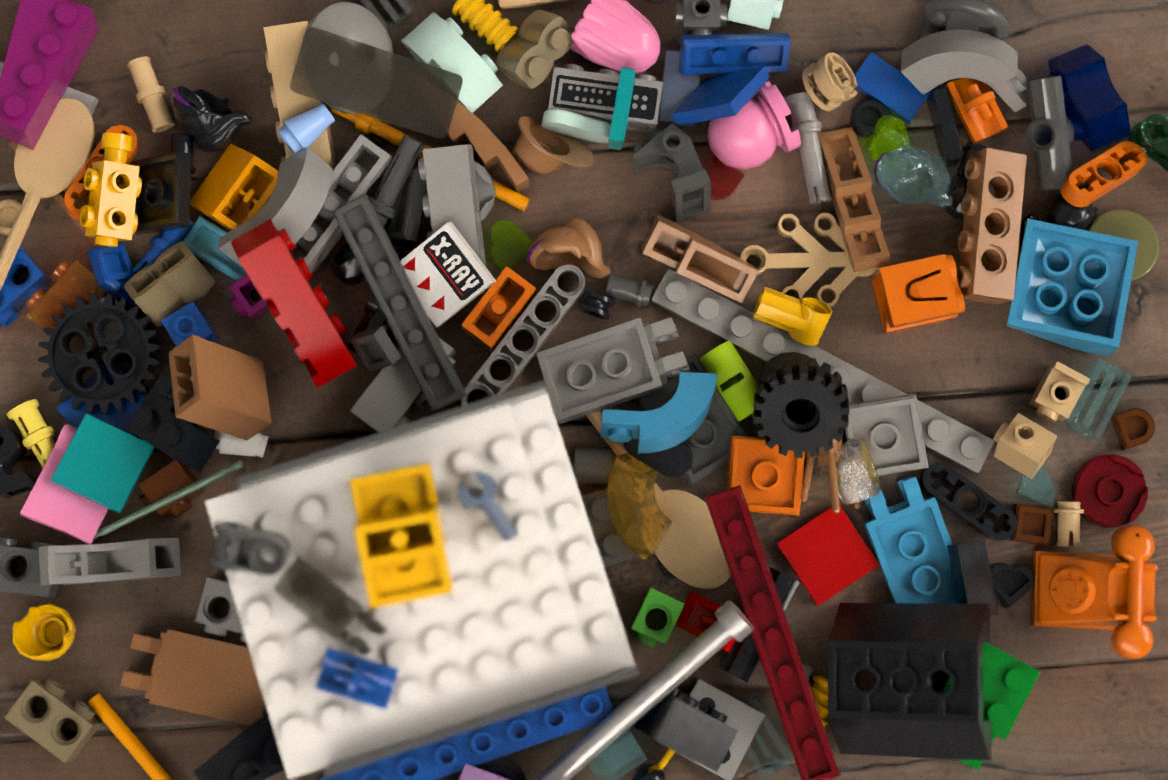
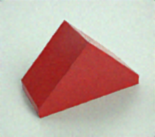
(699, 616)

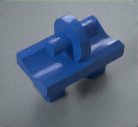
(357, 678)

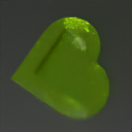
(889, 135)
(509, 244)

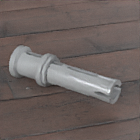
(805, 120)

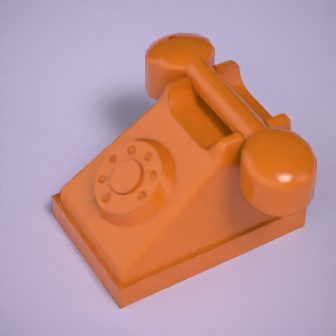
(1100, 591)

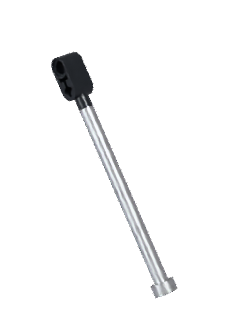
(730, 625)

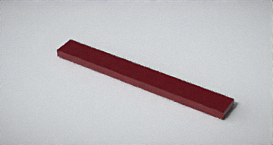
(772, 635)

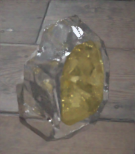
(856, 472)

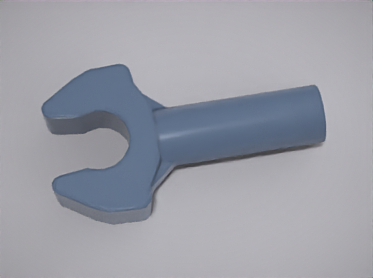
(488, 505)

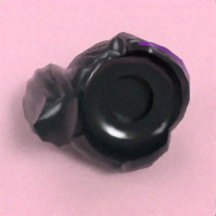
(207, 118)

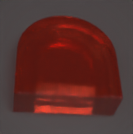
(723, 179)

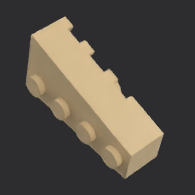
(282, 51)

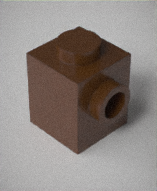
(165, 482)

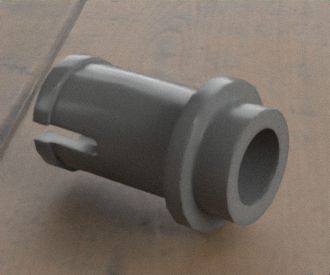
(630, 290)

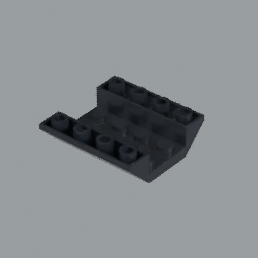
(904, 651)

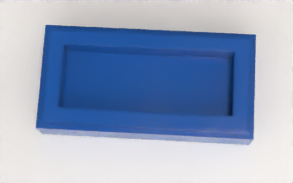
(889, 87)

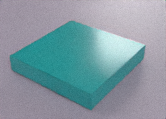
(102, 463)

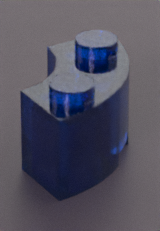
(1090, 97)

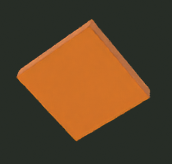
(766, 477)

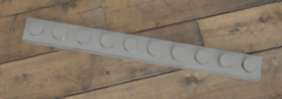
(763, 341)

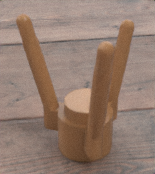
(830, 459)

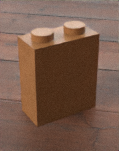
(219, 388)

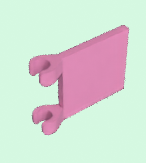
(60, 507)

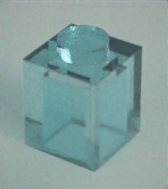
(618, 758)

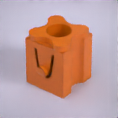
(917, 293)

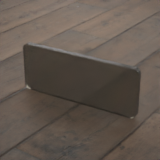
(375, 83)

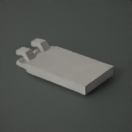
(609, 367)

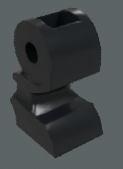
(10, 453)

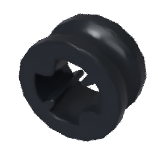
(596, 305)

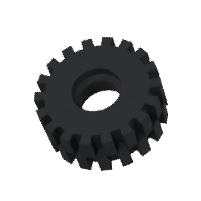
(794, 383)

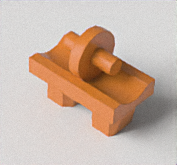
(976, 108)

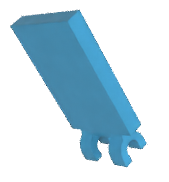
(911, 546)

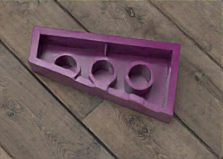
(40, 63)

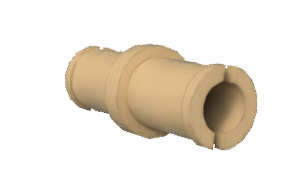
(150, 94)

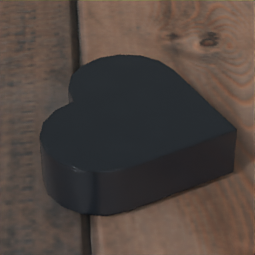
(1011, 582)

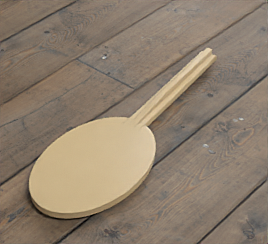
(48, 168)
(691, 543)

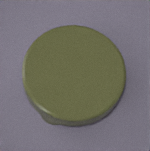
(1134, 227)

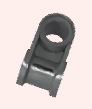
(245, 548)

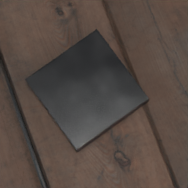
(164, 193)

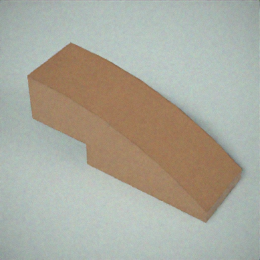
(699, 259)

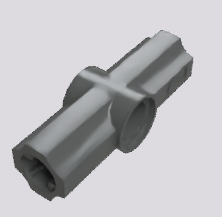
(1049, 111)

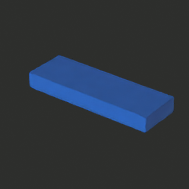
(733, 53)

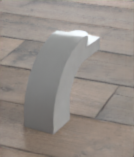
(965, 55)
(295, 201)
(109, 561)

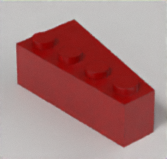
(294, 302)

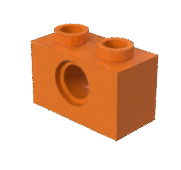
(499, 309)

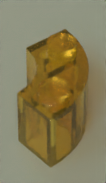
(634, 506)

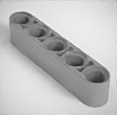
(528, 323)

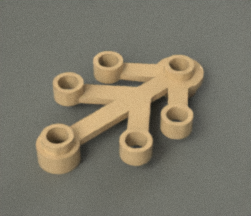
(816, 259)

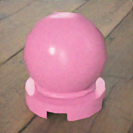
(754, 131)

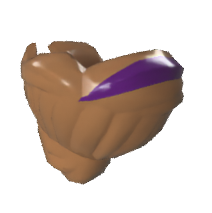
(568, 245)

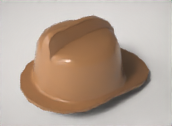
(547, 150)

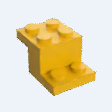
(400, 535)

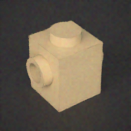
(1024, 445)

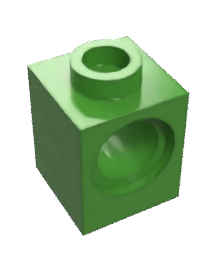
(670, 607)

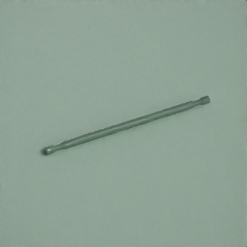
(168, 499)

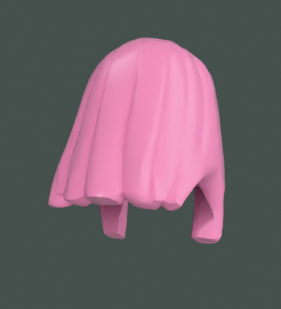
(616, 36)

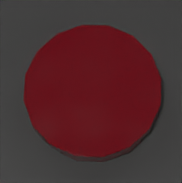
(1110, 491)

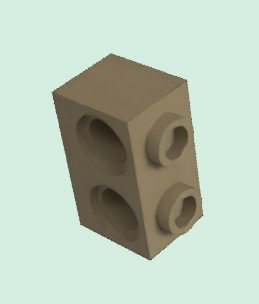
(49, 729)

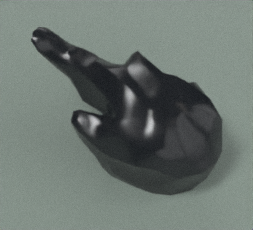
(1068, 215)
(346, 266)

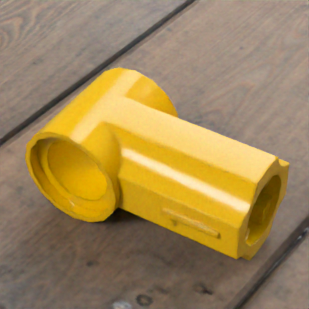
(801, 318)

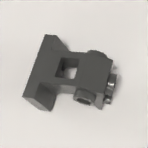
(693, 186)

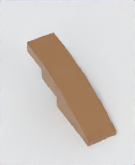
(486, 146)
(853, 199)

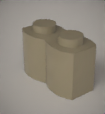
(532, 53)
(169, 283)

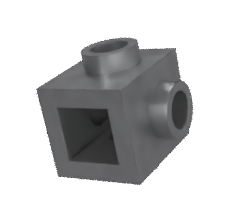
(700, 24)

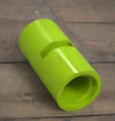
(733, 379)

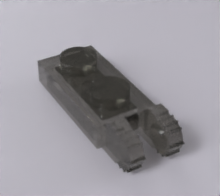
(326, 603)

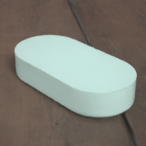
(576, 125)

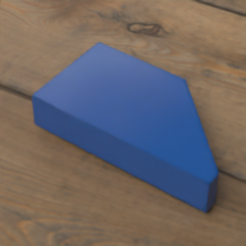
(112, 270)

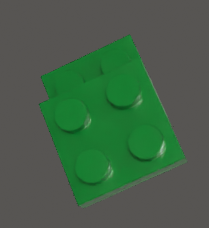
(1005, 690)

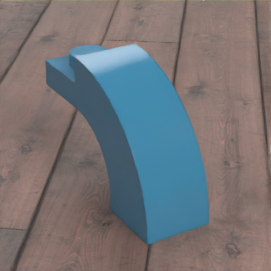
(666, 425)

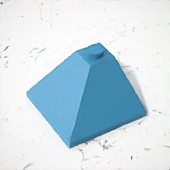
(1072, 286)

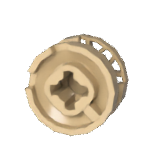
(831, 80)

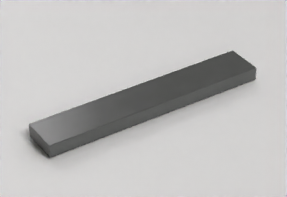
(399, 302)

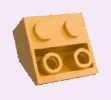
(235, 188)

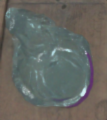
(914, 176)

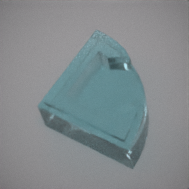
(1038, 489)

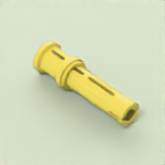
(33, 429)

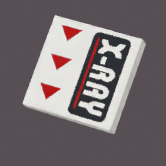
(446, 273)

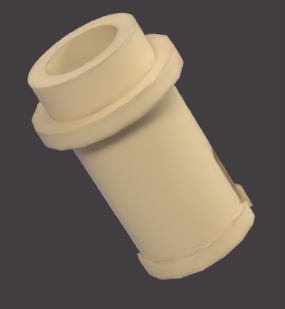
(1068, 523)

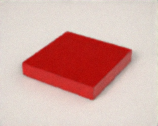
(827, 555)

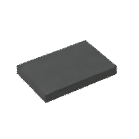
(712, 439)

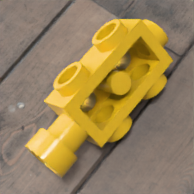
(107, 197)

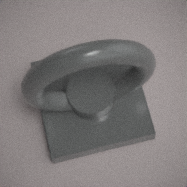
(964, 15)

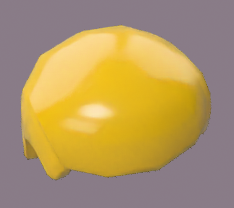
(44, 632)

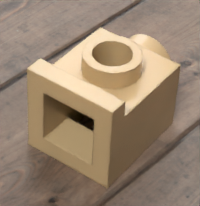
(1044, 397)

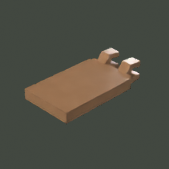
(199, 676)

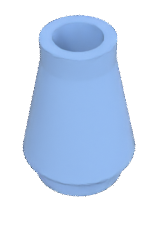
(305, 128)

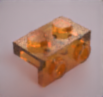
(69, 282)

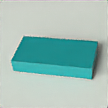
(621, 108)

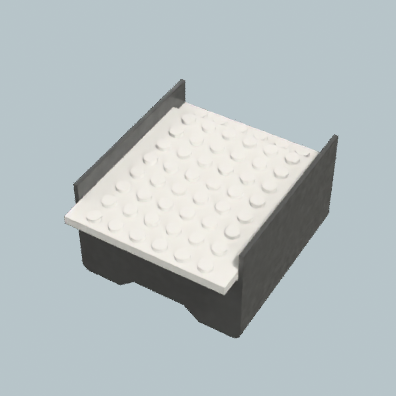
(523, 615)

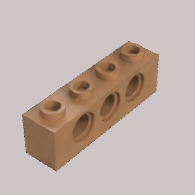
(1003, 211)

